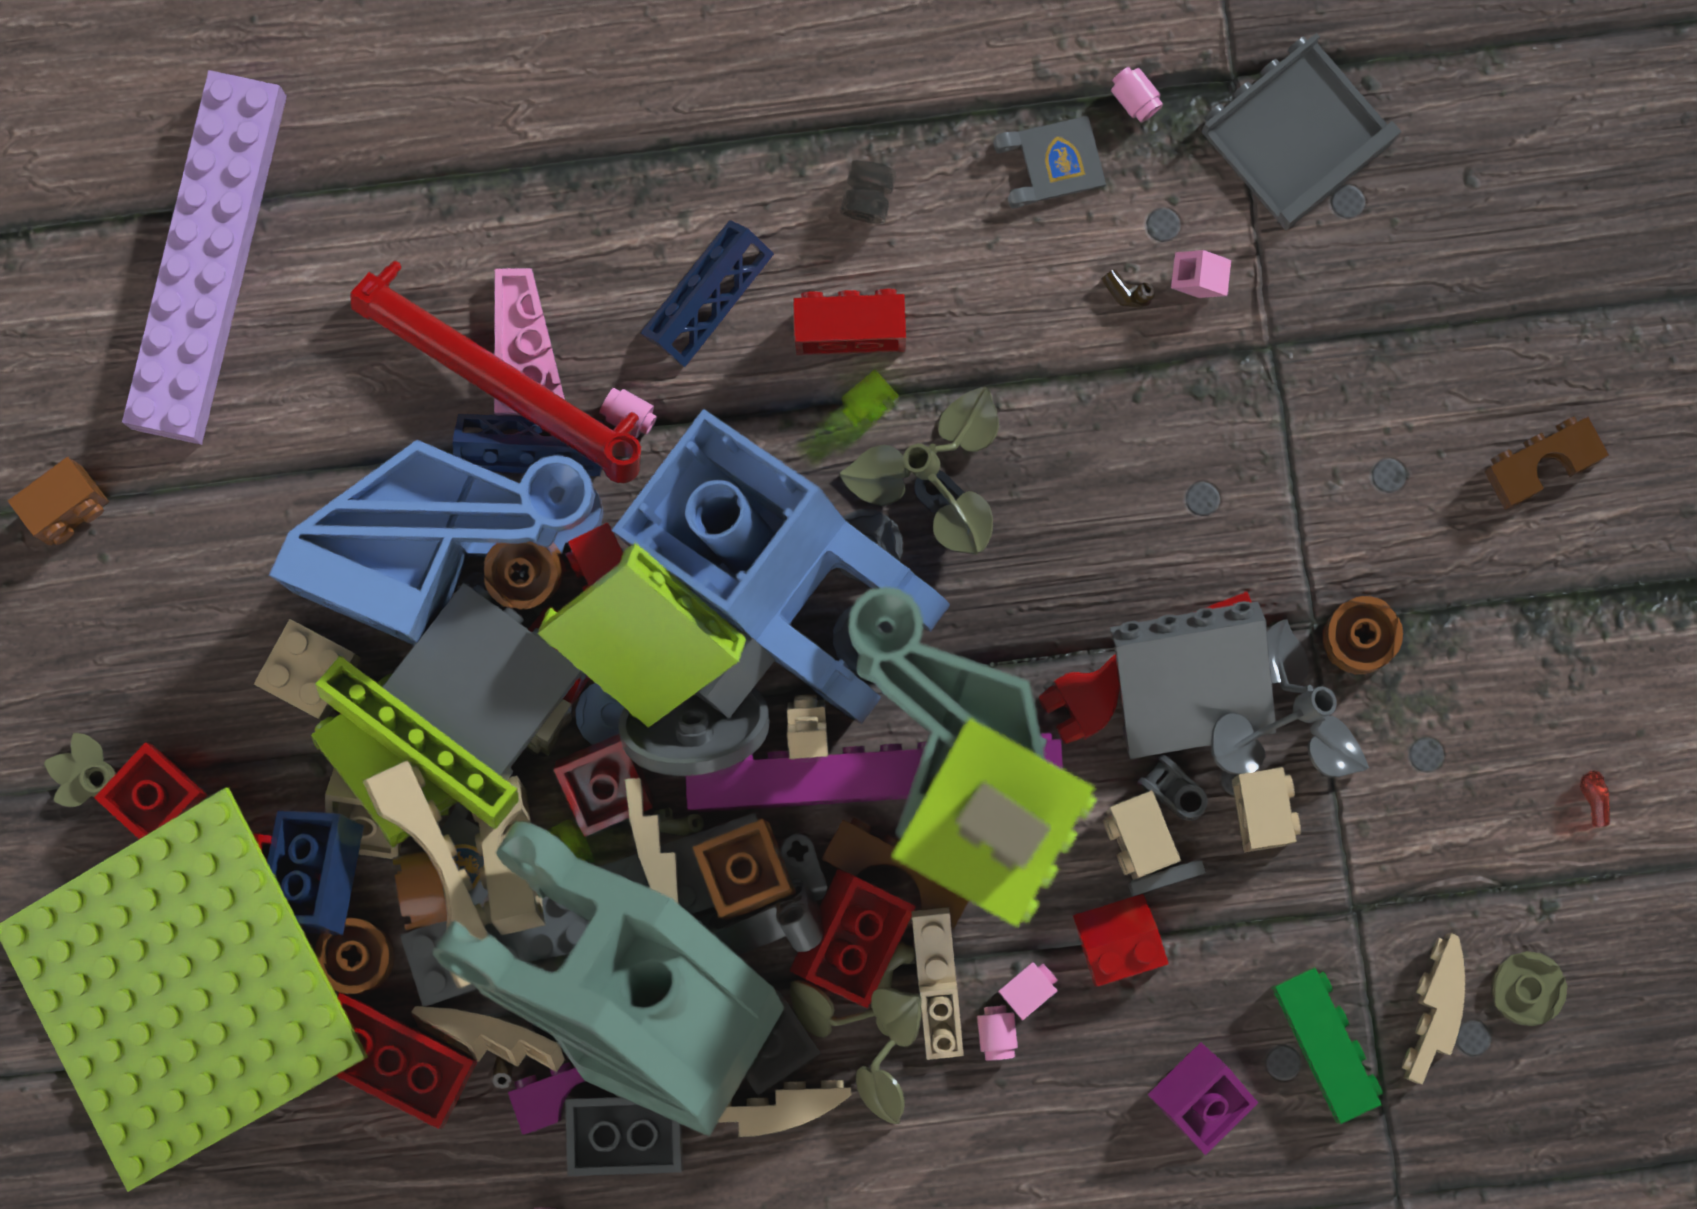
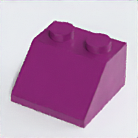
(1203, 1098)

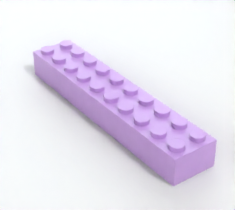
(204, 257)

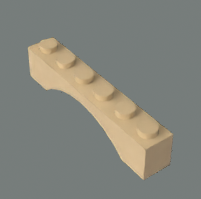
(401, 801)

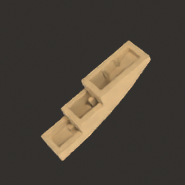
(658, 866)
(477, 1033)

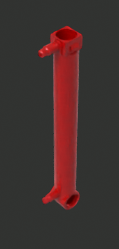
(494, 376)

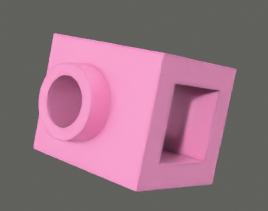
(1201, 274)
(1029, 989)

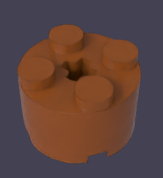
(525, 592)
(1379, 623)
(419, 891)
(376, 953)

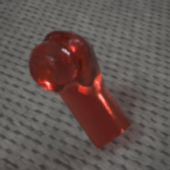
(1598, 797)

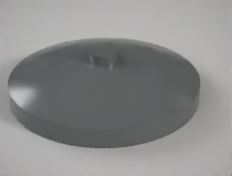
(696, 736)

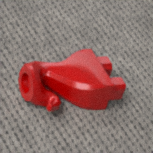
(1088, 699)

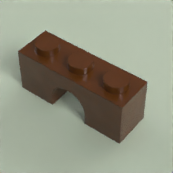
(1574, 446)

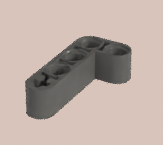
(793, 916)

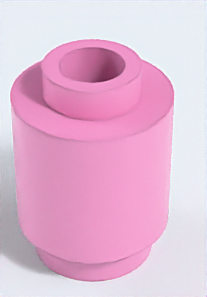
(1136, 94)
(620, 403)
(997, 1033)

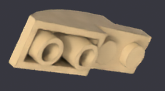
(807, 727)
(937, 983)
(1443, 993)
(793, 1107)

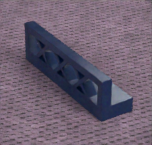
(697, 287)
(510, 453)

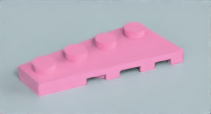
(522, 331)

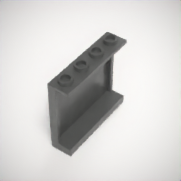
(1298, 132)
(1190, 673)
(483, 678)

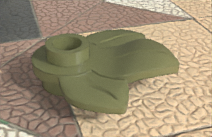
(76, 770)

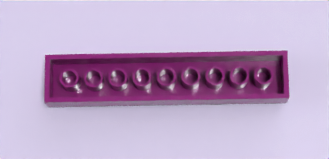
(816, 780)

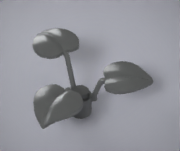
(1331, 748)

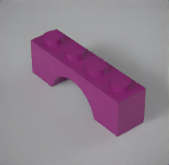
(541, 1102)

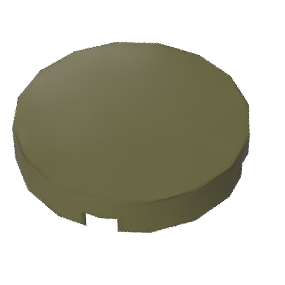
(1528, 988)

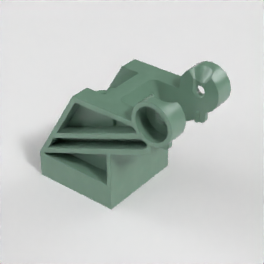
(935, 687)
(644, 996)

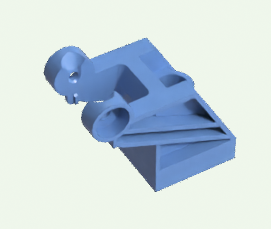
(407, 529)
(757, 548)

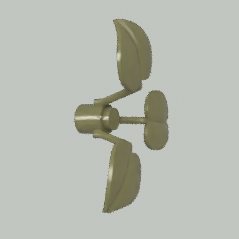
(880, 471)
(897, 1017)

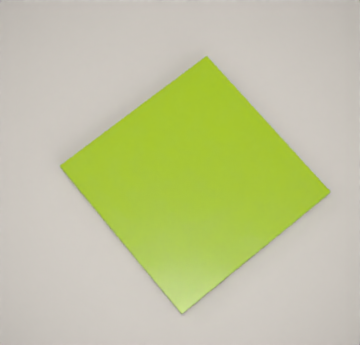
(179, 990)

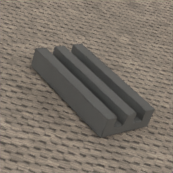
(1166, 877)

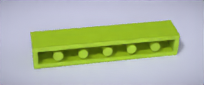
(417, 742)

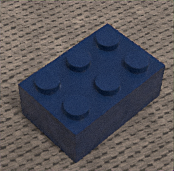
(316, 866)

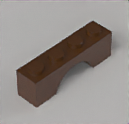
(857, 850)

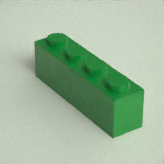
(1326, 1044)

